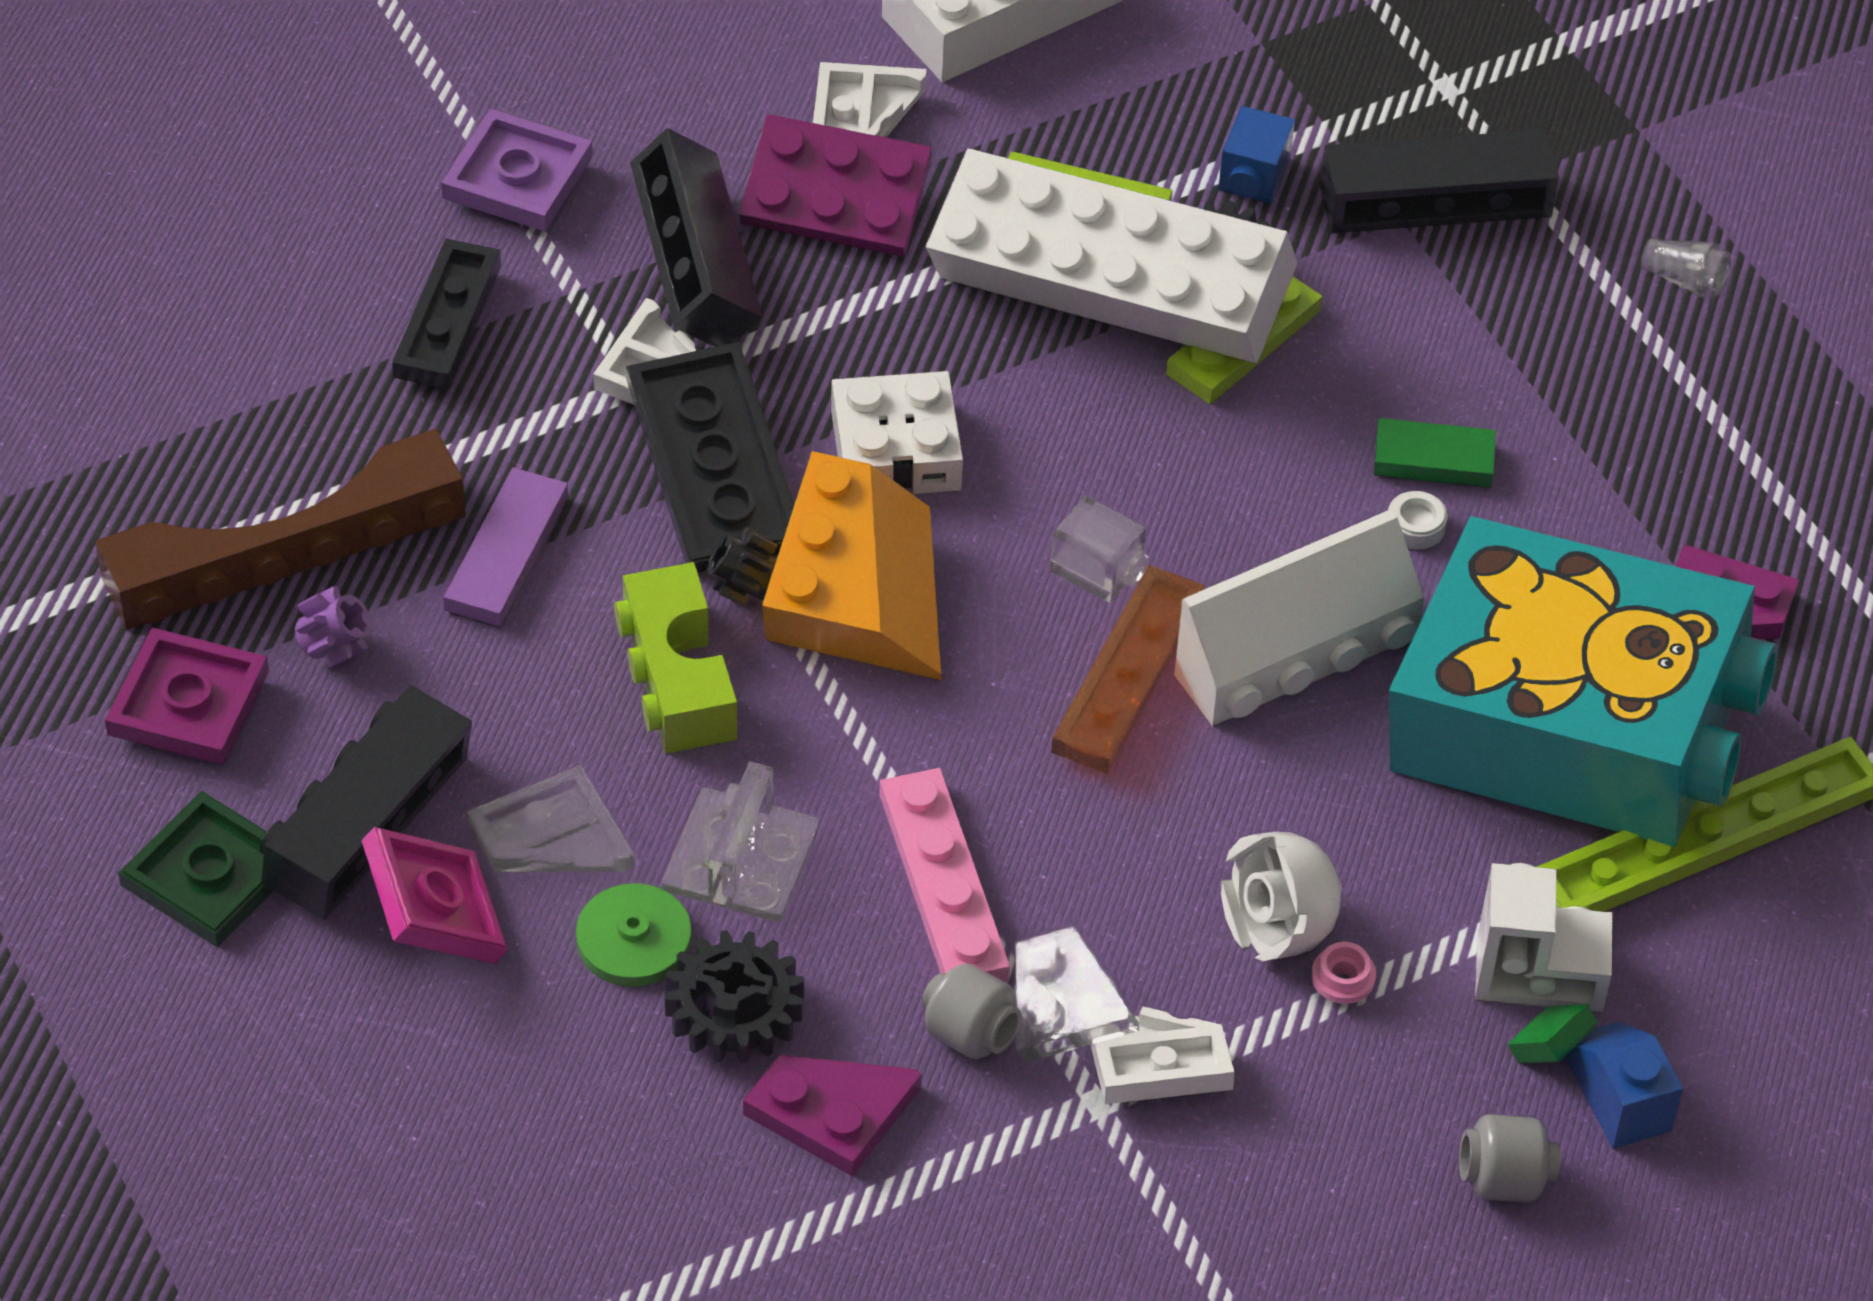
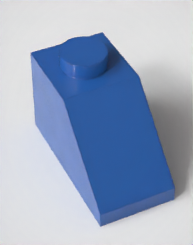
(1626, 1082)

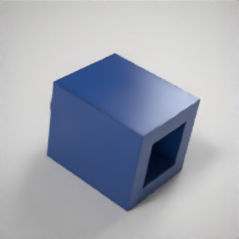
(1256, 154)

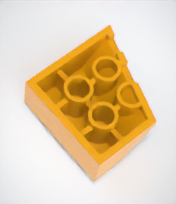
(856, 571)

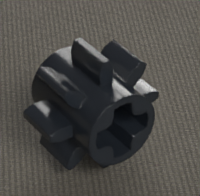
(742, 566)

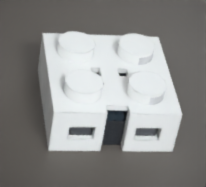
(901, 428)

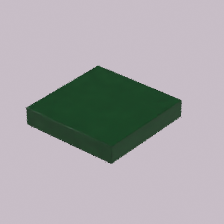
(202, 869)

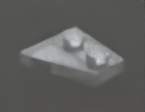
(551, 829)
(1065, 997)

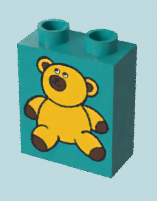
(1579, 681)

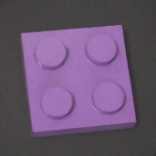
(517, 169)

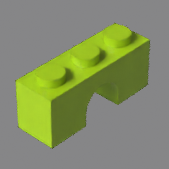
(685, 696)

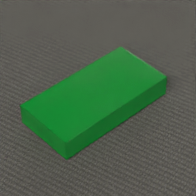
(1434, 452)

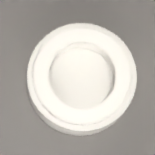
(1421, 518)

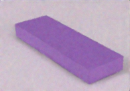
(506, 547)

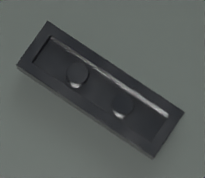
(446, 314)

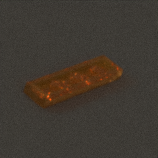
(1125, 672)

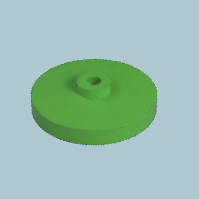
(632, 934)

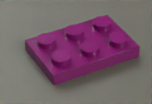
(835, 185)

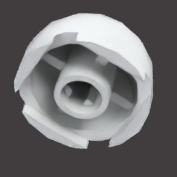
(1280, 894)

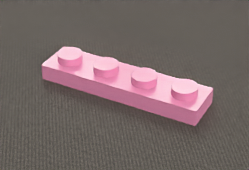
(942, 873)

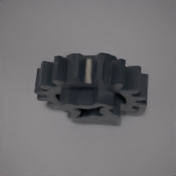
(734, 996)

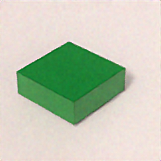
(1553, 1033)

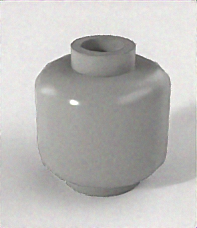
(971, 1011)
(1508, 1158)

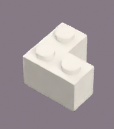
(1539, 951)

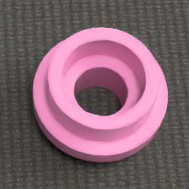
(1348, 960)

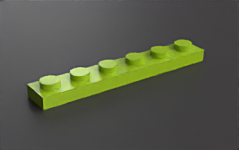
(1752, 816)

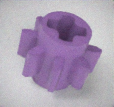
(332, 626)

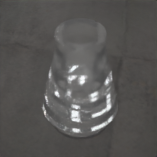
(1689, 264)

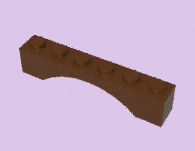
(174, 568)

